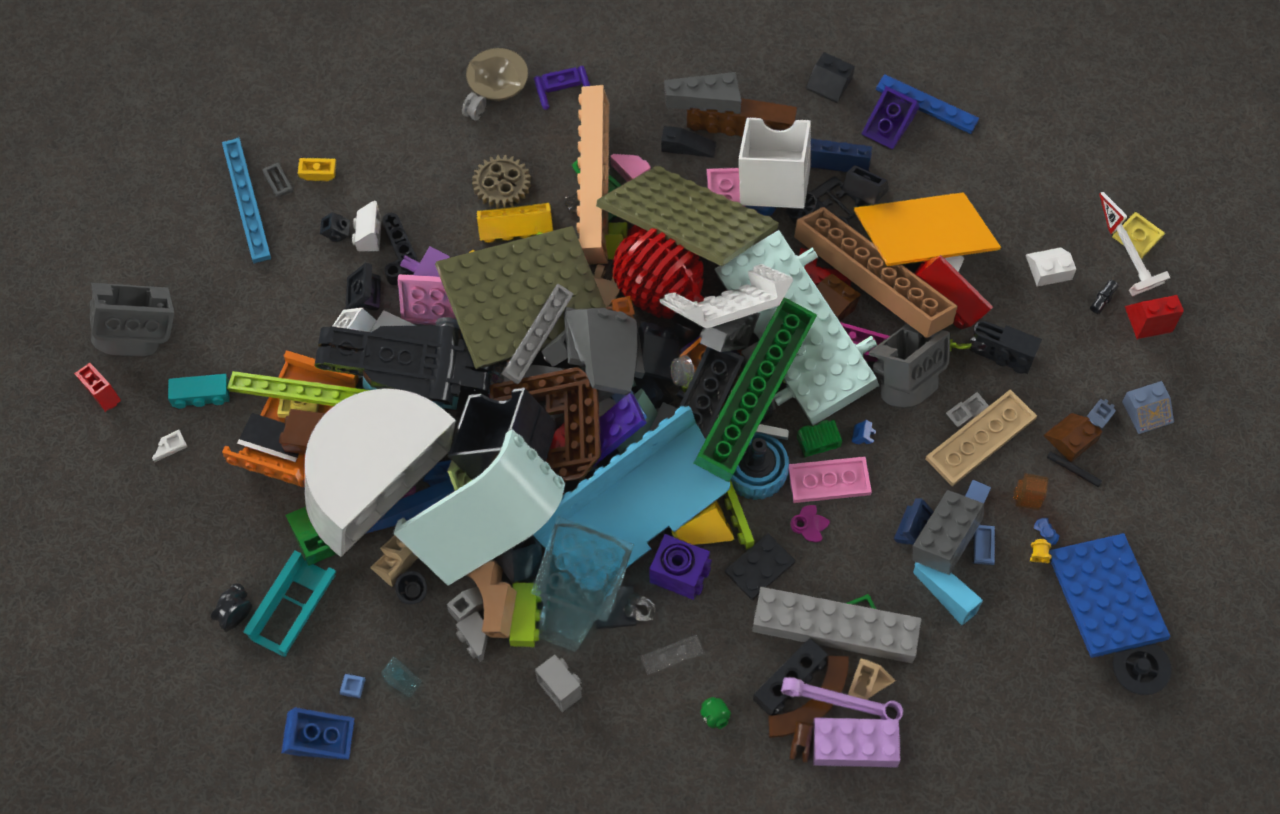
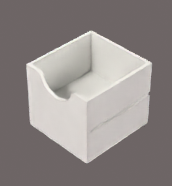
(774, 164)

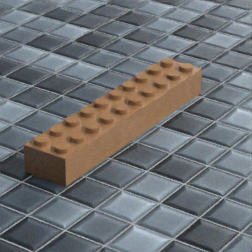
(862, 264)

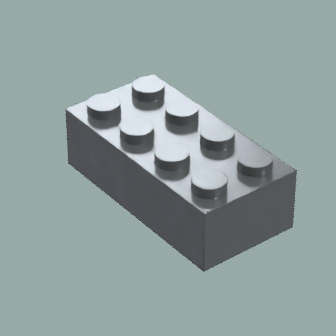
(948, 532)

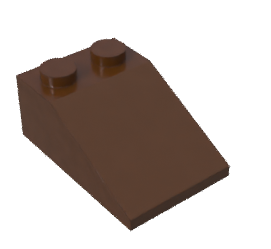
(839, 296)

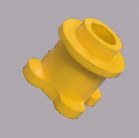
(1041, 551)

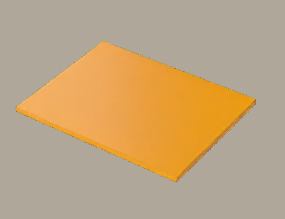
(926, 228)

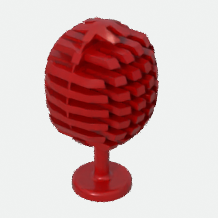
(652, 267)

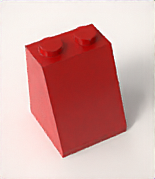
(1154, 316)

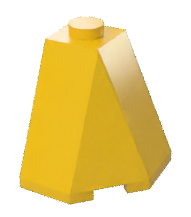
(706, 527)

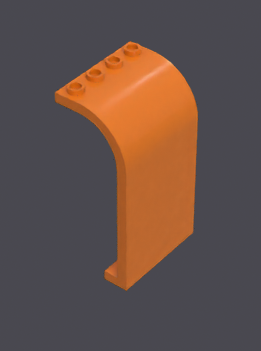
(295, 368)

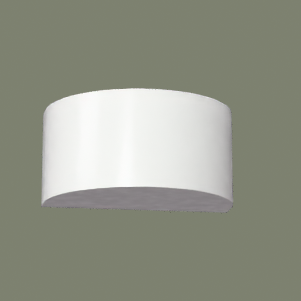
(368, 458)

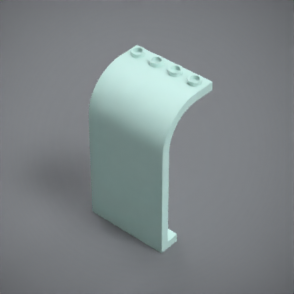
(486, 514)

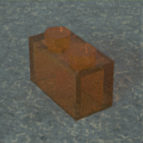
(1031, 491)

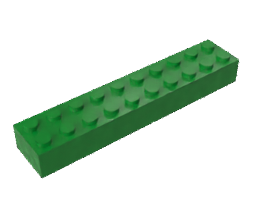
(755, 389)

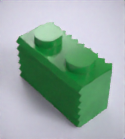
(819, 438)

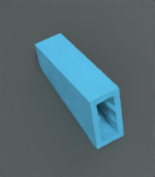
(950, 591)

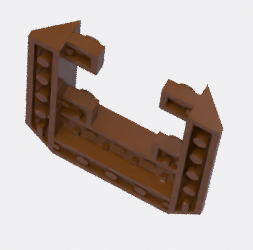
(571, 394)

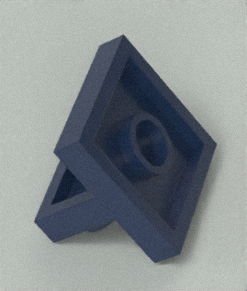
(913, 522)

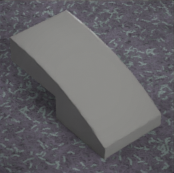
(968, 410)

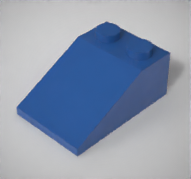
(317, 734)

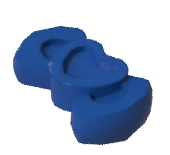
(1046, 530)

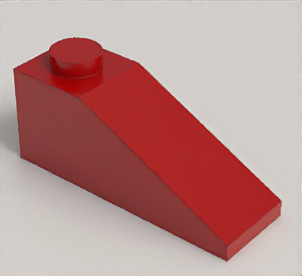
(98, 387)

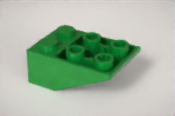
(310, 543)

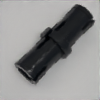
(1104, 296)

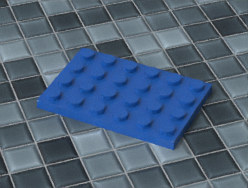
(1108, 595)

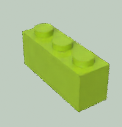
(525, 615)

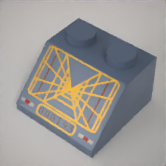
(1149, 407)

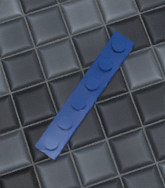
(932, 105)

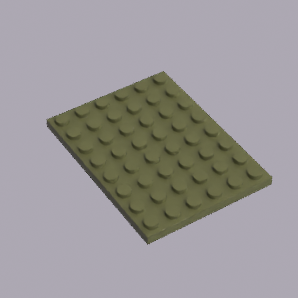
(688, 214)
(506, 285)

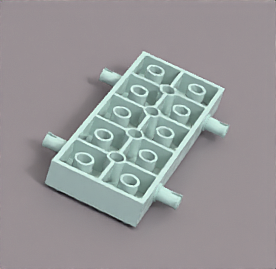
(828, 366)

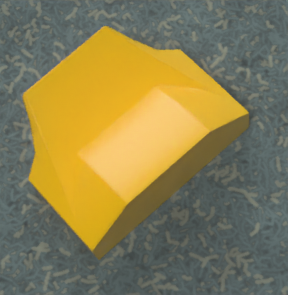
(317, 169)

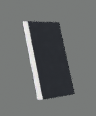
(264, 435)

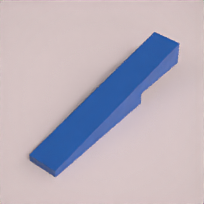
(414, 504)

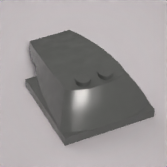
(606, 345)

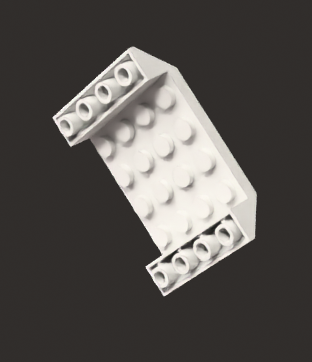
(765, 292)

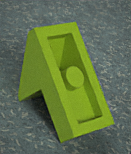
(616, 234)

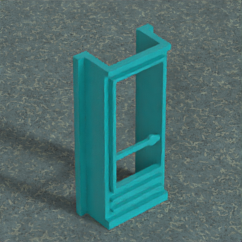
(298, 571)

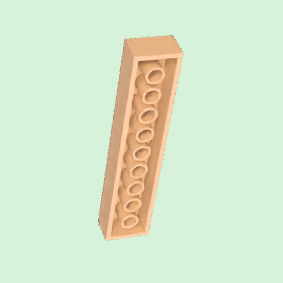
(593, 172)

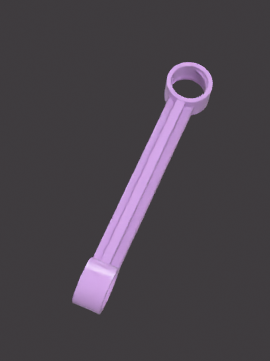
(797, 688)

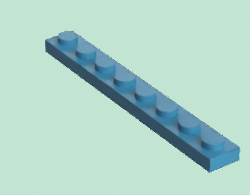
(246, 200)

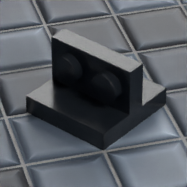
(363, 289)

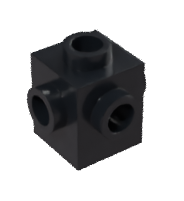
(335, 227)

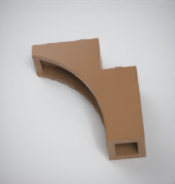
(497, 599)

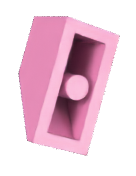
(629, 165)

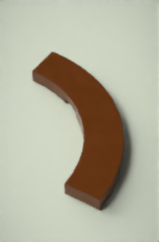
(834, 681)

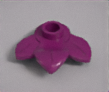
(812, 523)

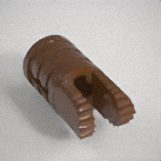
(802, 737)

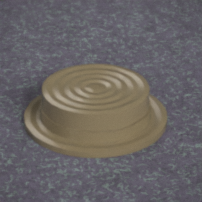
(497, 74)

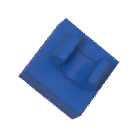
(862, 433)

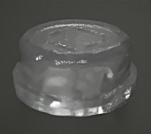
(682, 371)

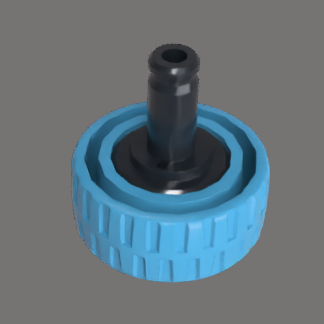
(761, 468)

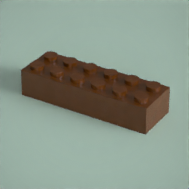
(774, 115)

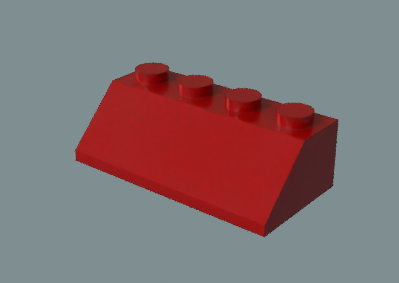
(952, 285)

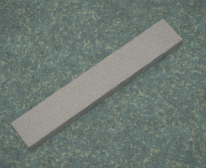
(537, 334)

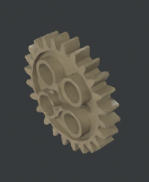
(501, 181)

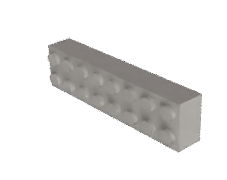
(837, 625)

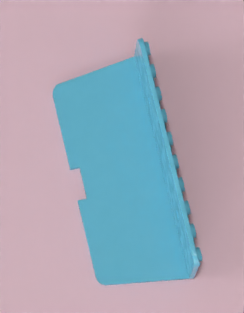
(644, 487)

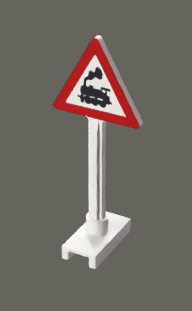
(1114, 219)

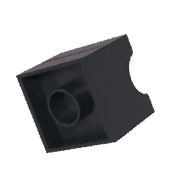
(486, 424)

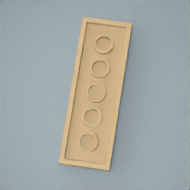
(981, 437)

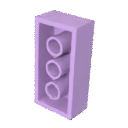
(856, 742)

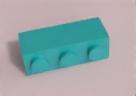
(198, 390)

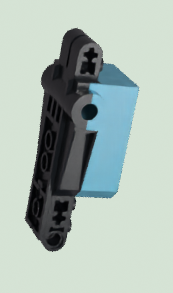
(405, 358)

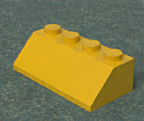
(514, 222)

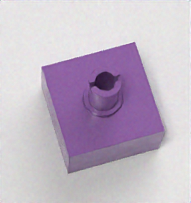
(427, 264)

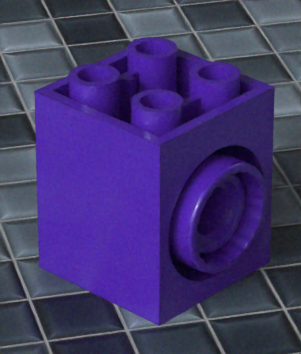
(680, 567)

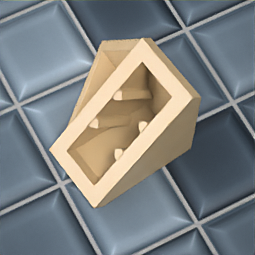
(869, 680)

